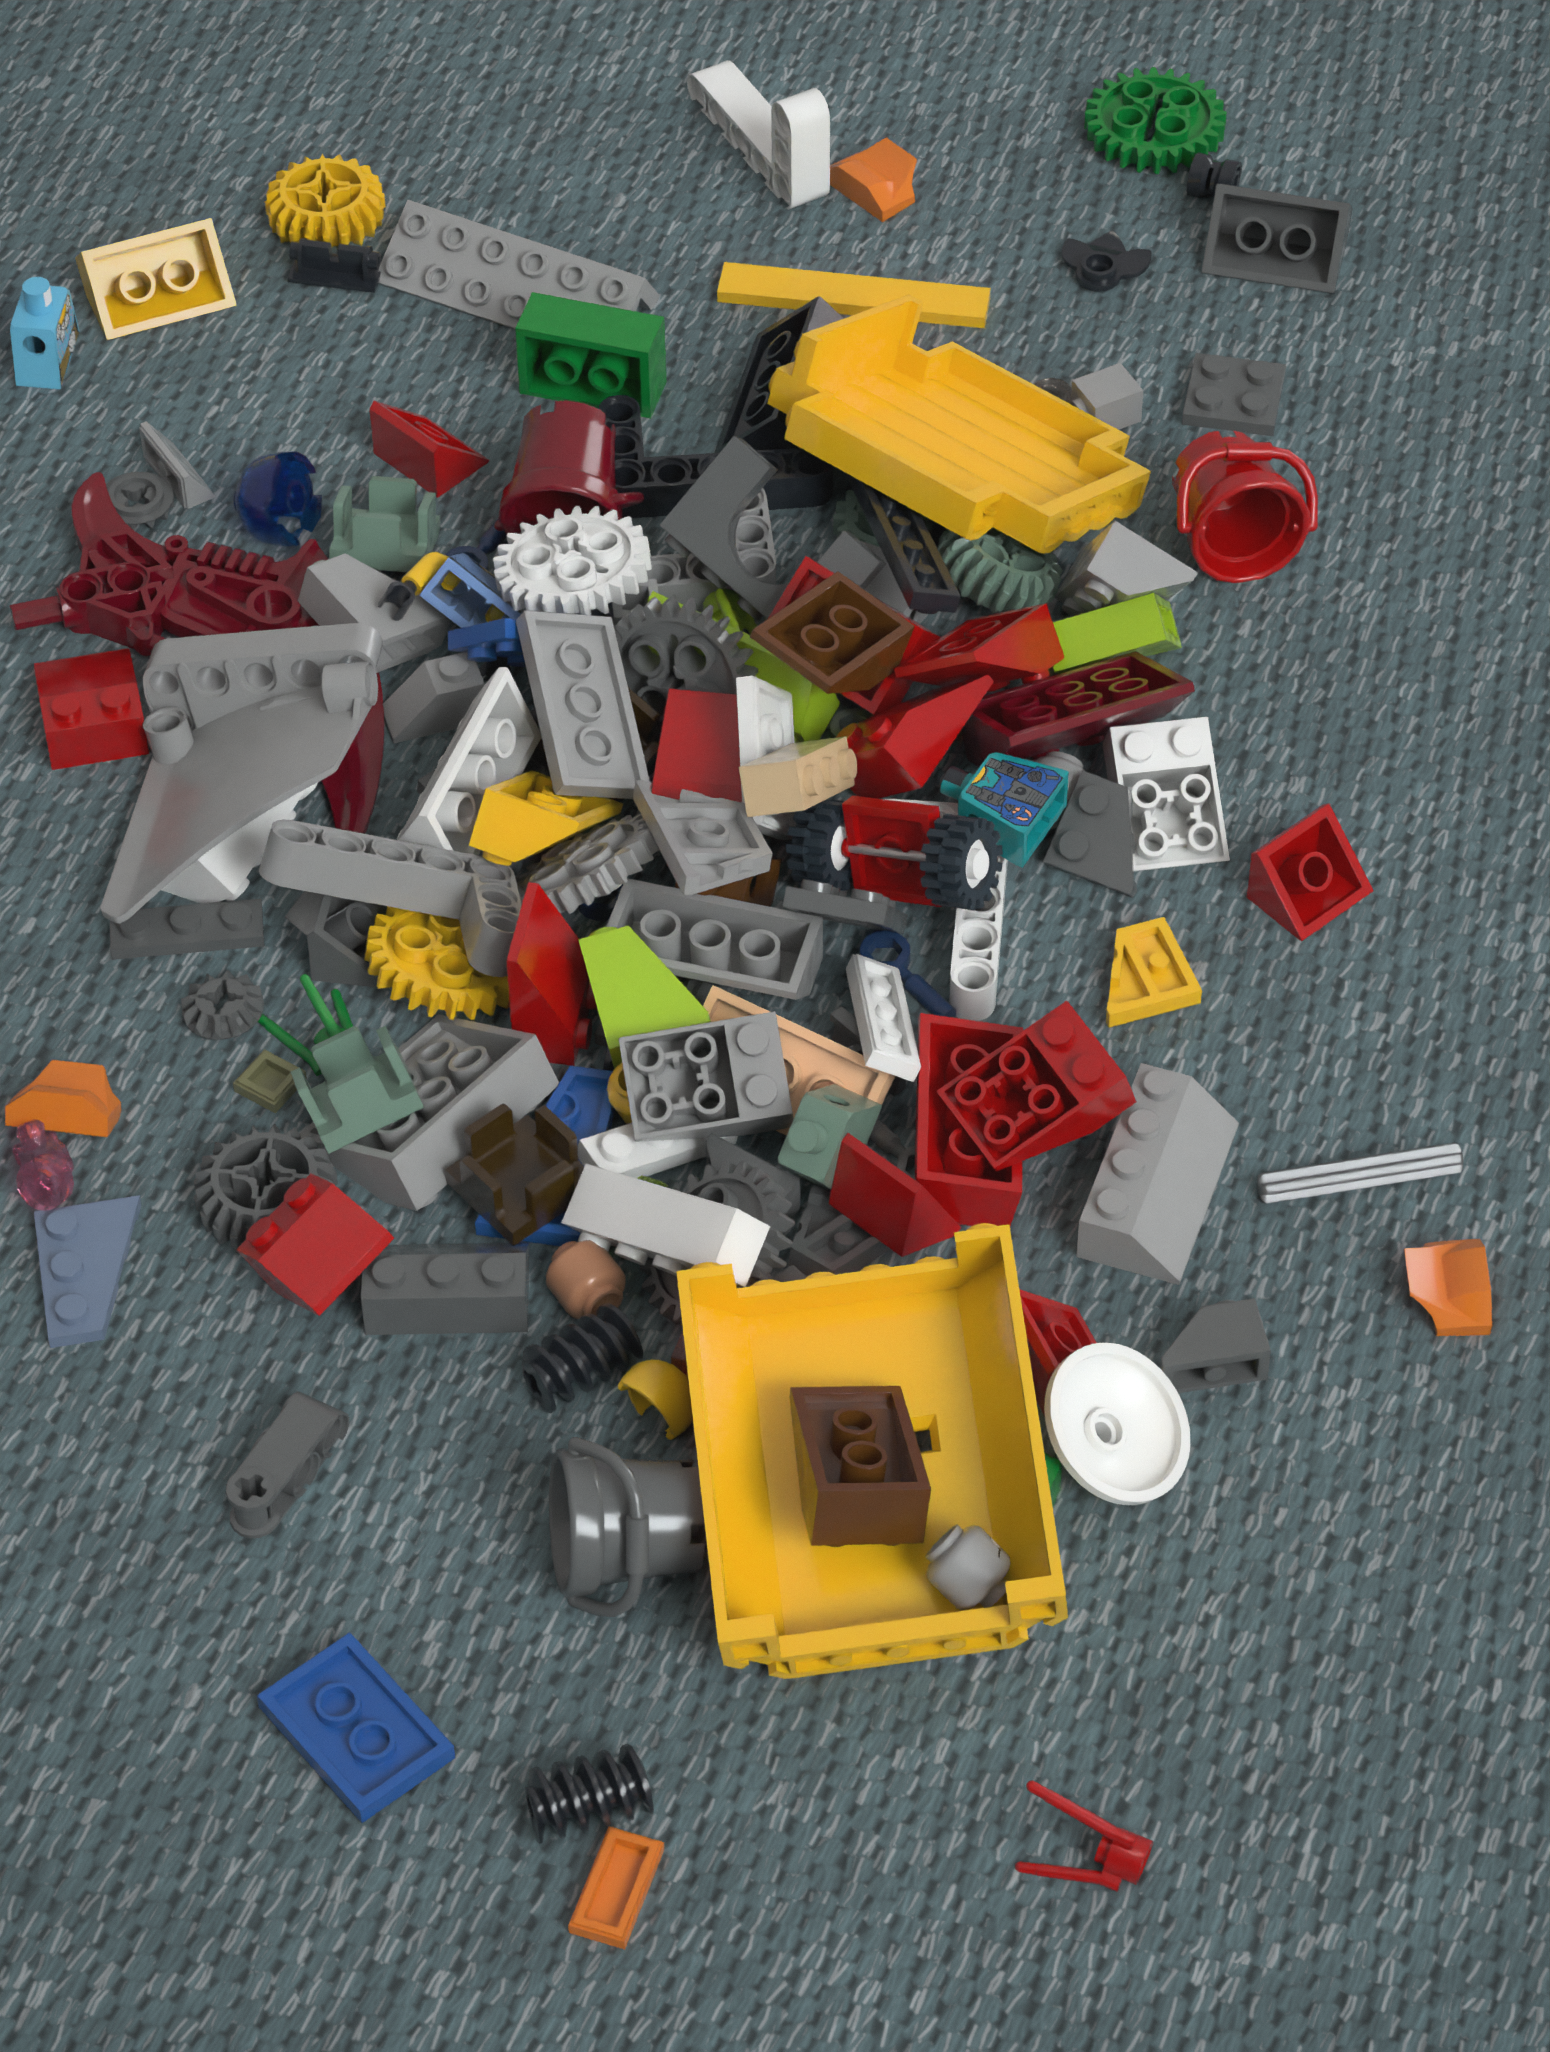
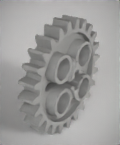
(591, 863)

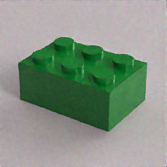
(590, 352)

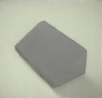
(173, 467)

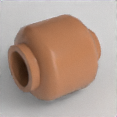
(584, 1278)

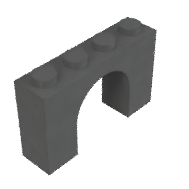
(708, 520)

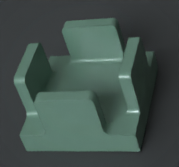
(391, 531)
(358, 1089)

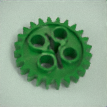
(1125, 111)

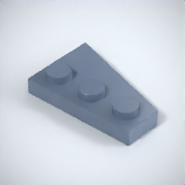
(82, 1264)

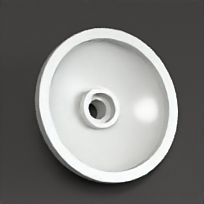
(1134, 1413)

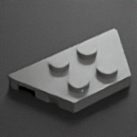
(703, 838)

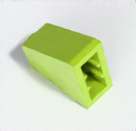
(1115, 630)
(634, 988)

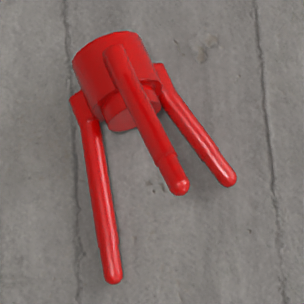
(1119, 1850)

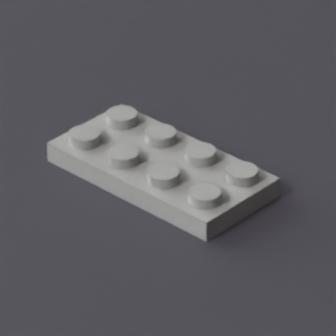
(582, 704)

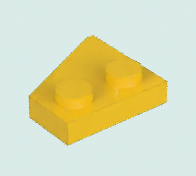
(1149, 974)

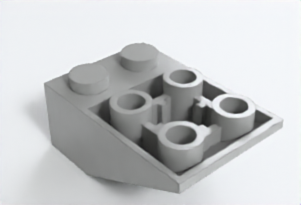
(707, 1080)

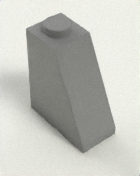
(349, 592)

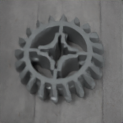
(238, 1173)

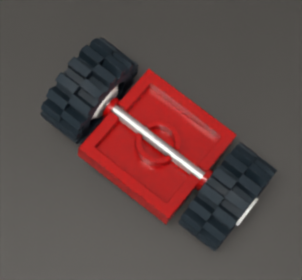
(896, 851)

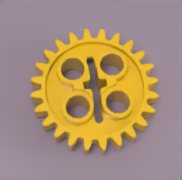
(429, 965)

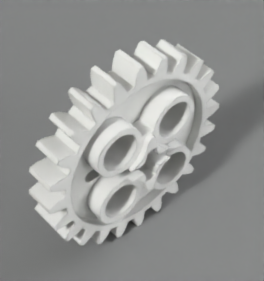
(572, 562)

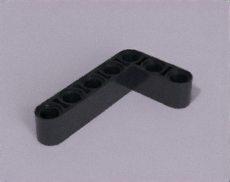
(664, 480)

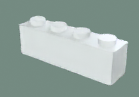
(662, 1224)

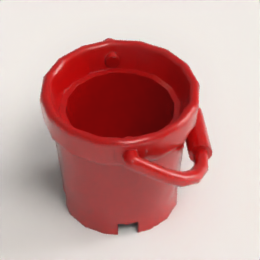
(1238, 510)

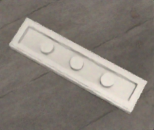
(883, 1017)

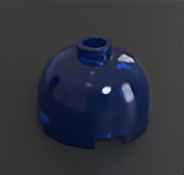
(276, 489)

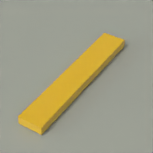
(850, 293)

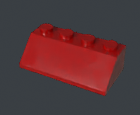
(945, 1155)

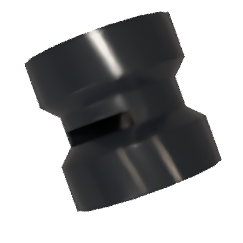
(1207, 172)

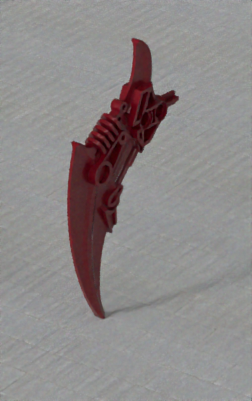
(139, 588)

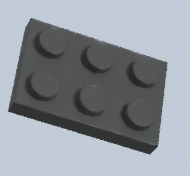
(862, 909)

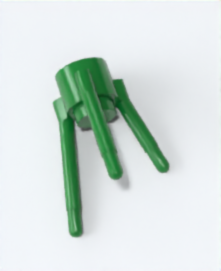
(328, 1031)

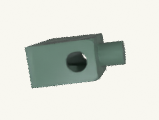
(818, 1129)

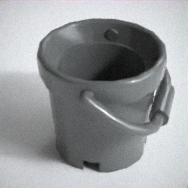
(620, 1522)

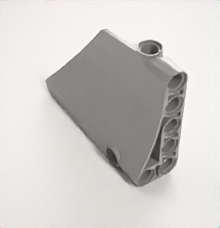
(235, 734)

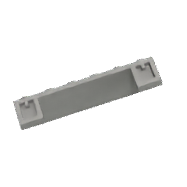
(494, 270)

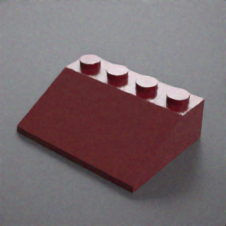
(1073, 707)

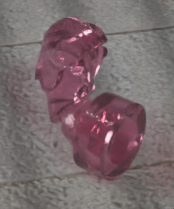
(45, 1166)

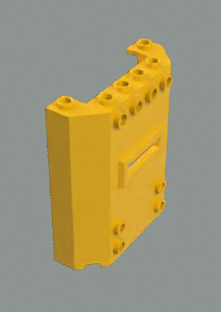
(965, 1371)

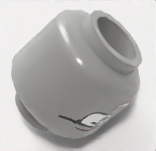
(968, 1567)

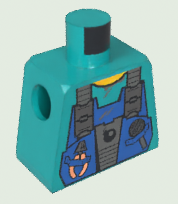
(1015, 795)

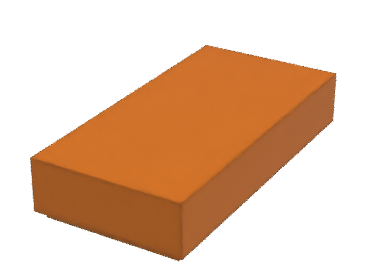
(616, 1887)

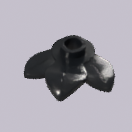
(1104, 261)

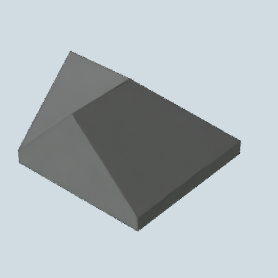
(336, 936)

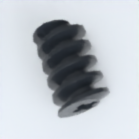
(578, 1353)
(587, 1791)

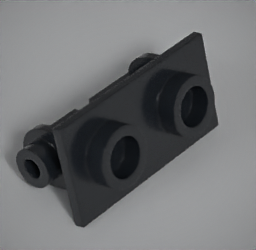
(349, 269)

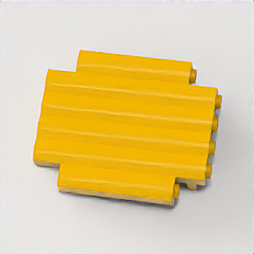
(953, 432)

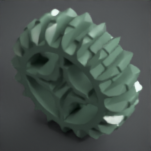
(1000, 570)

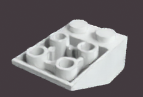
(1172, 791)

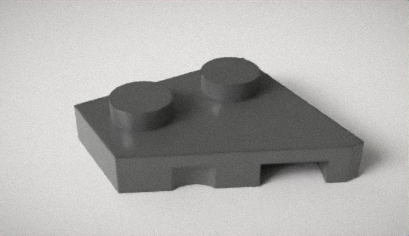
(830, 1240)

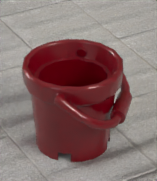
(563, 464)

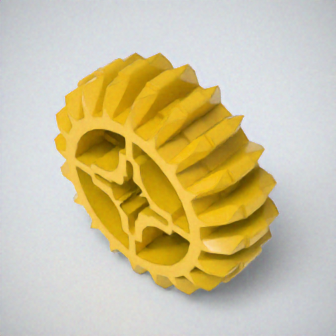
(351, 196)

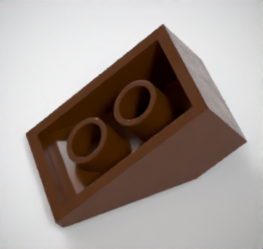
(837, 636)
(858, 1466)

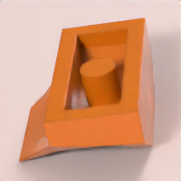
(877, 179)
(67, 1100)
(1452, 1285)

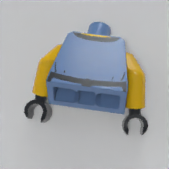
(455, 588)

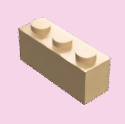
(797, 776)

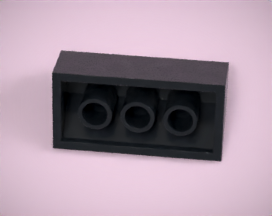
(750, 414)

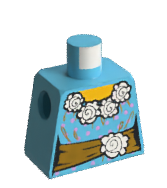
(48, 316)

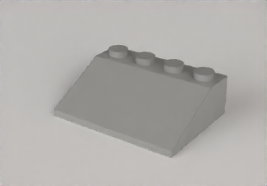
(460, 1076)

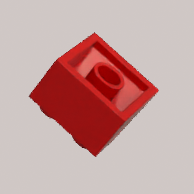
(313, 1244)

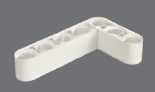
(780, 141)
(975, 945)

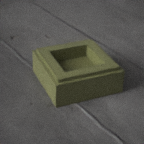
(267, 1081)

